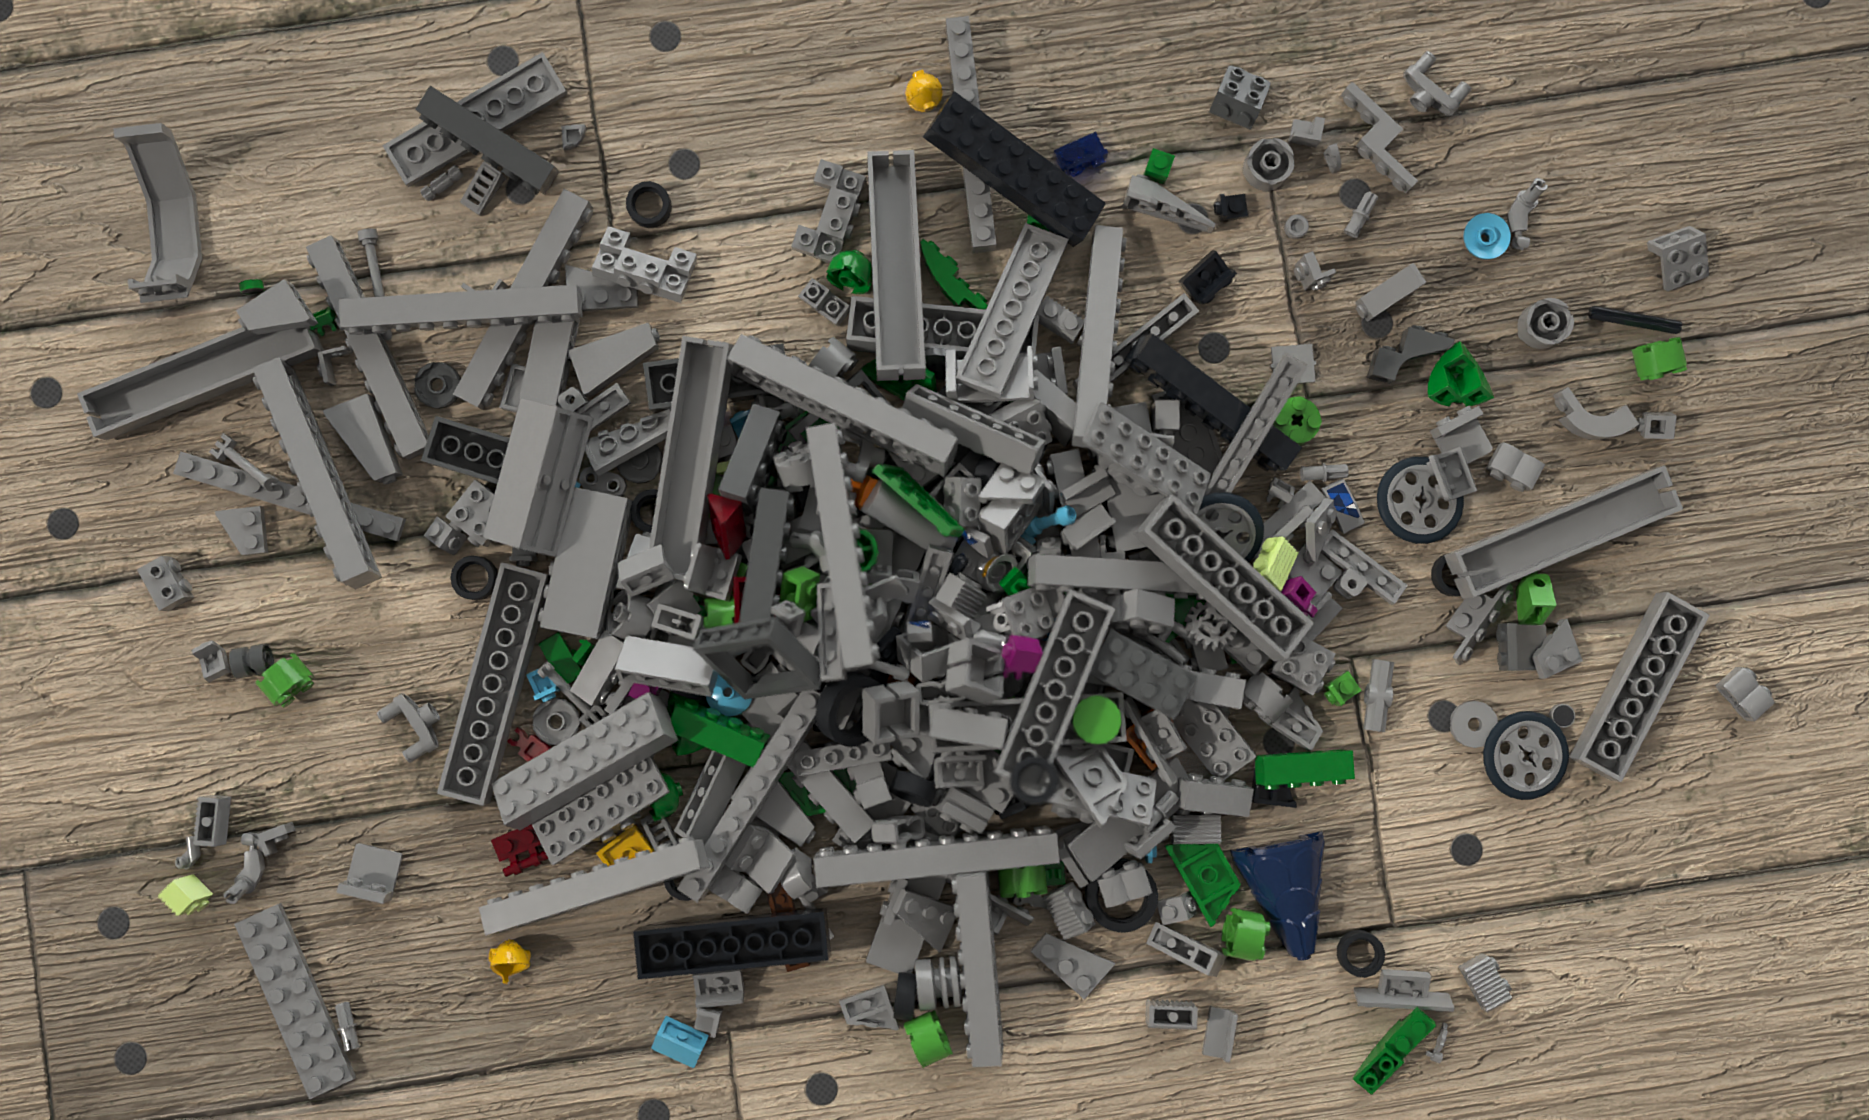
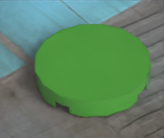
(1096, 720)

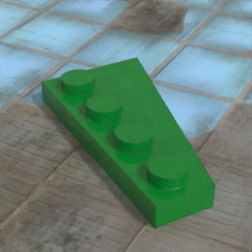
(919, 498)

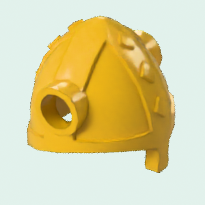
(923, 92)
(509, 959)

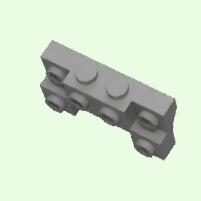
(837, 213)
(641, 270)

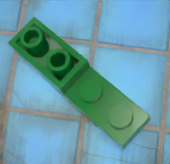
(943, 272)
(1392, 1049)

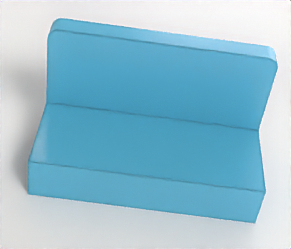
(679, 1041)

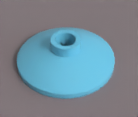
(1496, 231)
(729, 705)

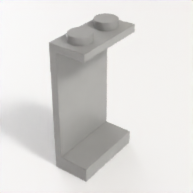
(1018, 387)

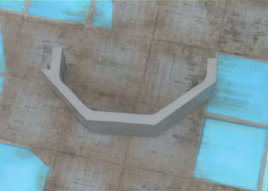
(170, 212)

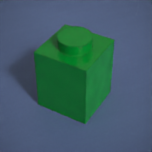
(1159, 166)

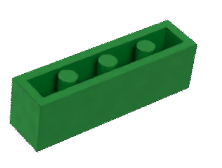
(719, 732)
(1304, 767)

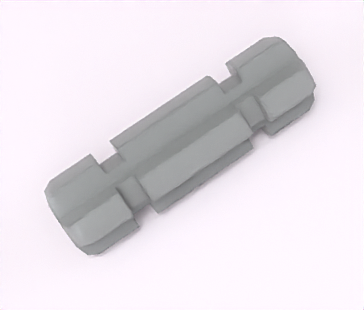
(441, 183)

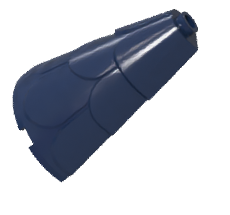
(1287, 888)

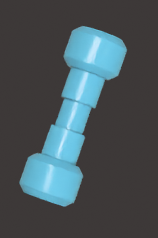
(1065, 516)

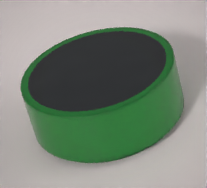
(251, 286)

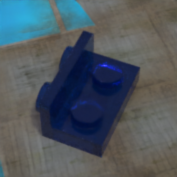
(1081, 154)

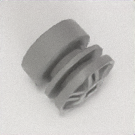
(937, 983)

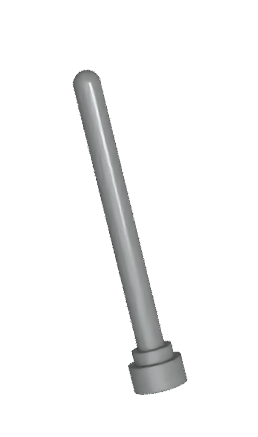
(368, 239)

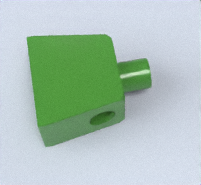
(1534, 599)

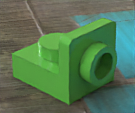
(1341, 689)

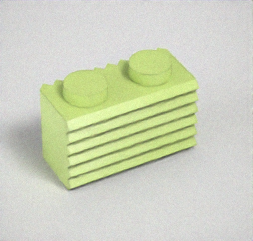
(1276, 561)
(186, 895)

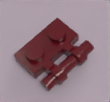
(516, 842)

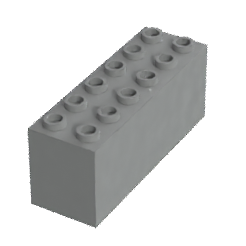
(538, 477)
(1126, 506)
(587, 564)

